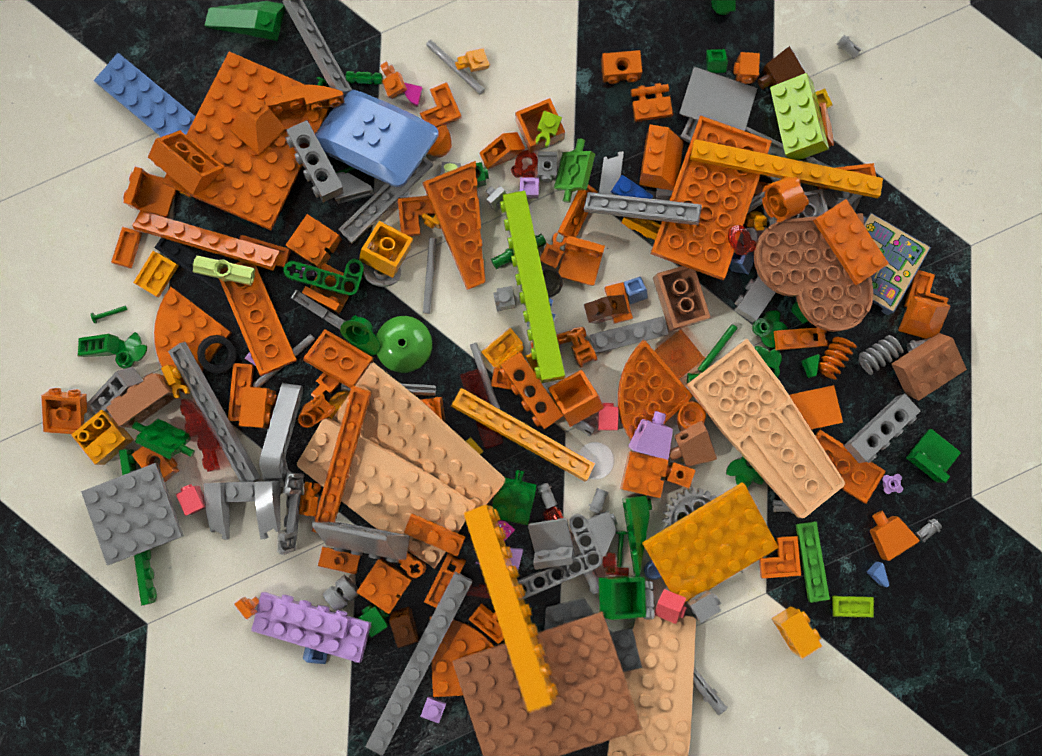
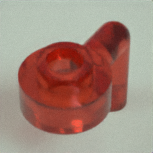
(609, 563)

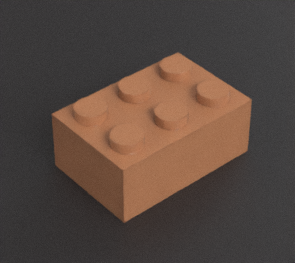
(681, 297)
(929, 366)
(141, 400)

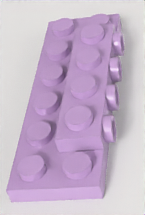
(311, 626)

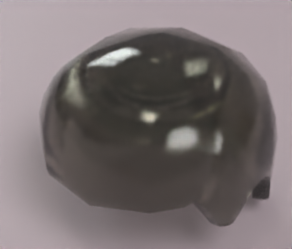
(553, 282)

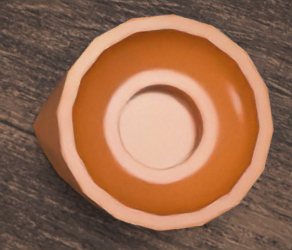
(442, 144)
(690, 414)

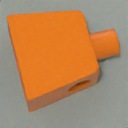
(891, 536)

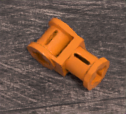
(581, 349)
(407, 564)

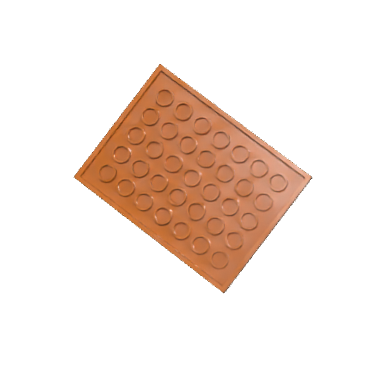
(250, 183)

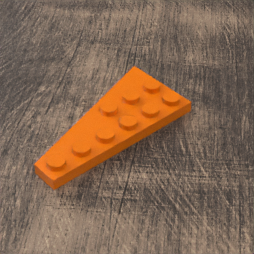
(458, 213)

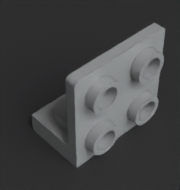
(551, 543)

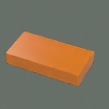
(126, 247)

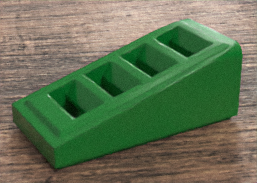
(110, 345)

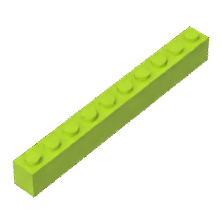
(533, 287)

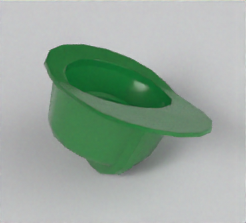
(360, 334)

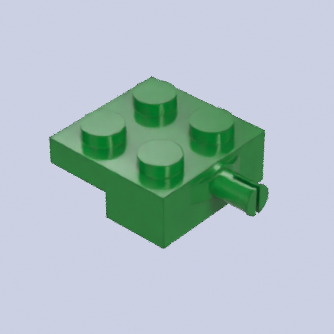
(515, 499)

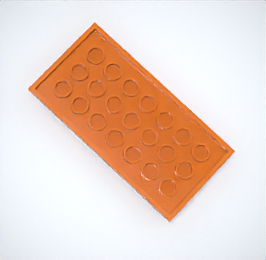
(724, 201)

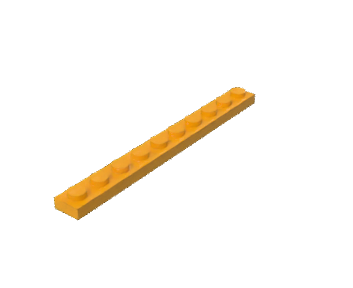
(784, 167)

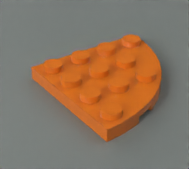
(183, 321)
(648, 387)
(458, 642)

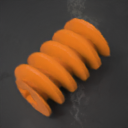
(834, 355)

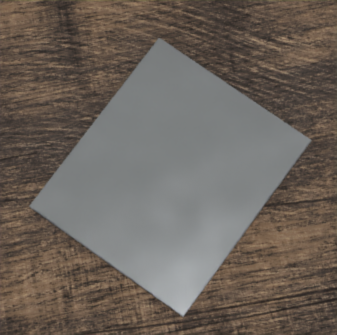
(718, 99)

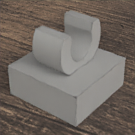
(495, 197)

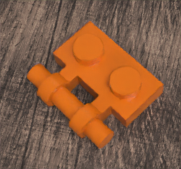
(651, 108)

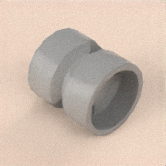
(336, 598)

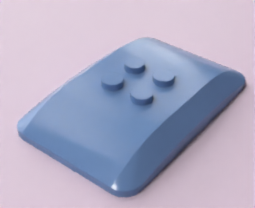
(376, 138)

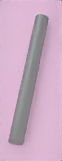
(451, 63)
(429, 275)
(299, 348)
(484, 375)

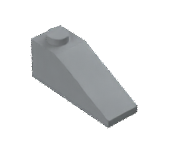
(114, 387)

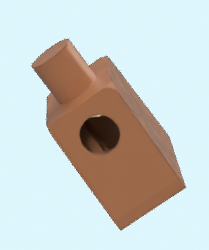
(693, 446)

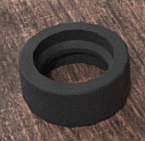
(216, 368)

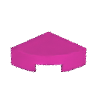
(413, 93)

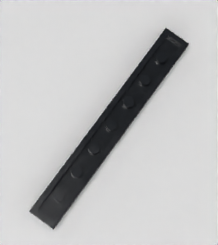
(185, 258)

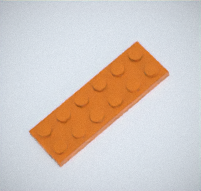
(259, 323)

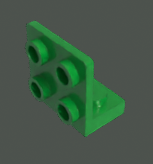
(933, 456)

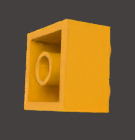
(385, 249)
(797, 632)

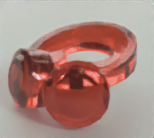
(517, 169)
(749, 244)

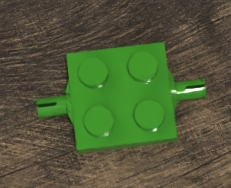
(574, 170)

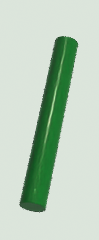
(717, 348)

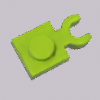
(548, 126)

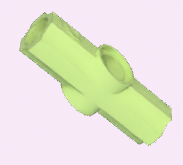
(235, 272)

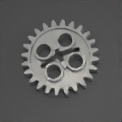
(687, 499)

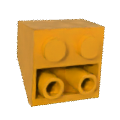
(101, 438)

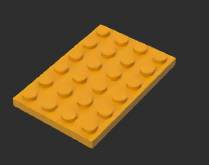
(711, 543)

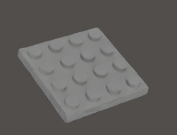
(132, 513)

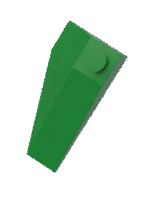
(253, 19)
(637, 519)

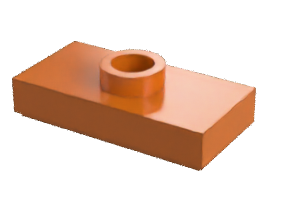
(338, 560)

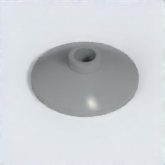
(378, 278)

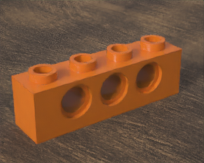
(551, 412)

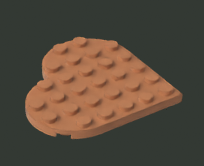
(800, 264)

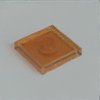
(679, 354)

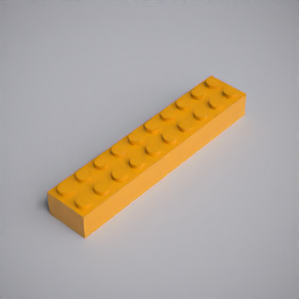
(511, 607)

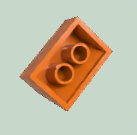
(661, 158)
(185, 161)

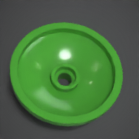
(413, 353)

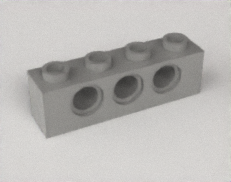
(302, 134)
(858, 444)

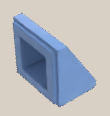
(635, 290)
(878, 573)
(314, 656)

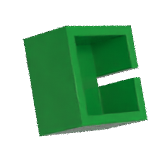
(622, 597)

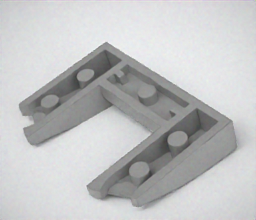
(611, 173)
(266, 499)
(288, 537)

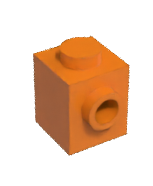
(747, 67)
(679, 475)

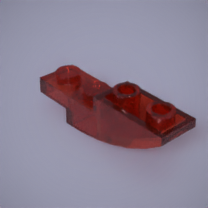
(473, 383)
(198, 427)

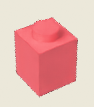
(608, 417)
(191, 499)
(670, 606)

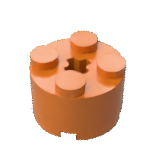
(784, 198)

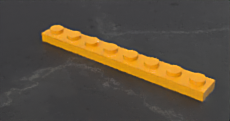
(522, 434)

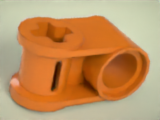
(315, 411)

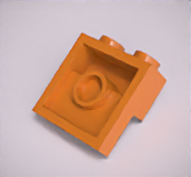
(63, 410)

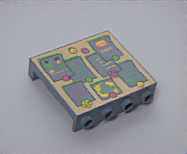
(904, 259)

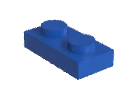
(626, 187)

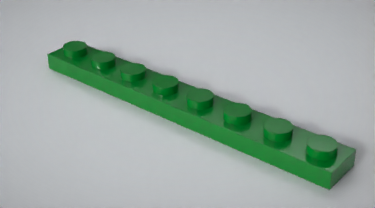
(142, 560)

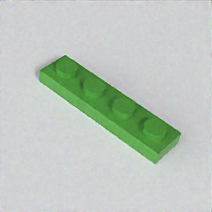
(812, 561)

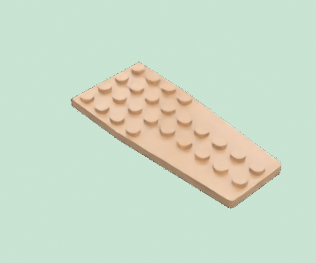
(767, 428)
(416, 434)
(387, 489)
(661, 689)

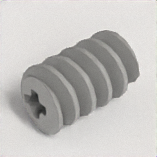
(880, 353)

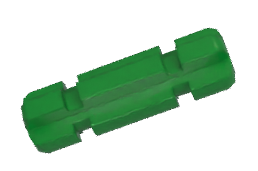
(364, 77)

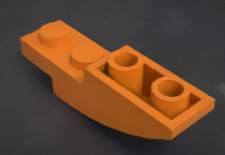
(312, 96)

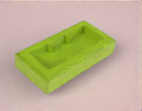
(853, 606)

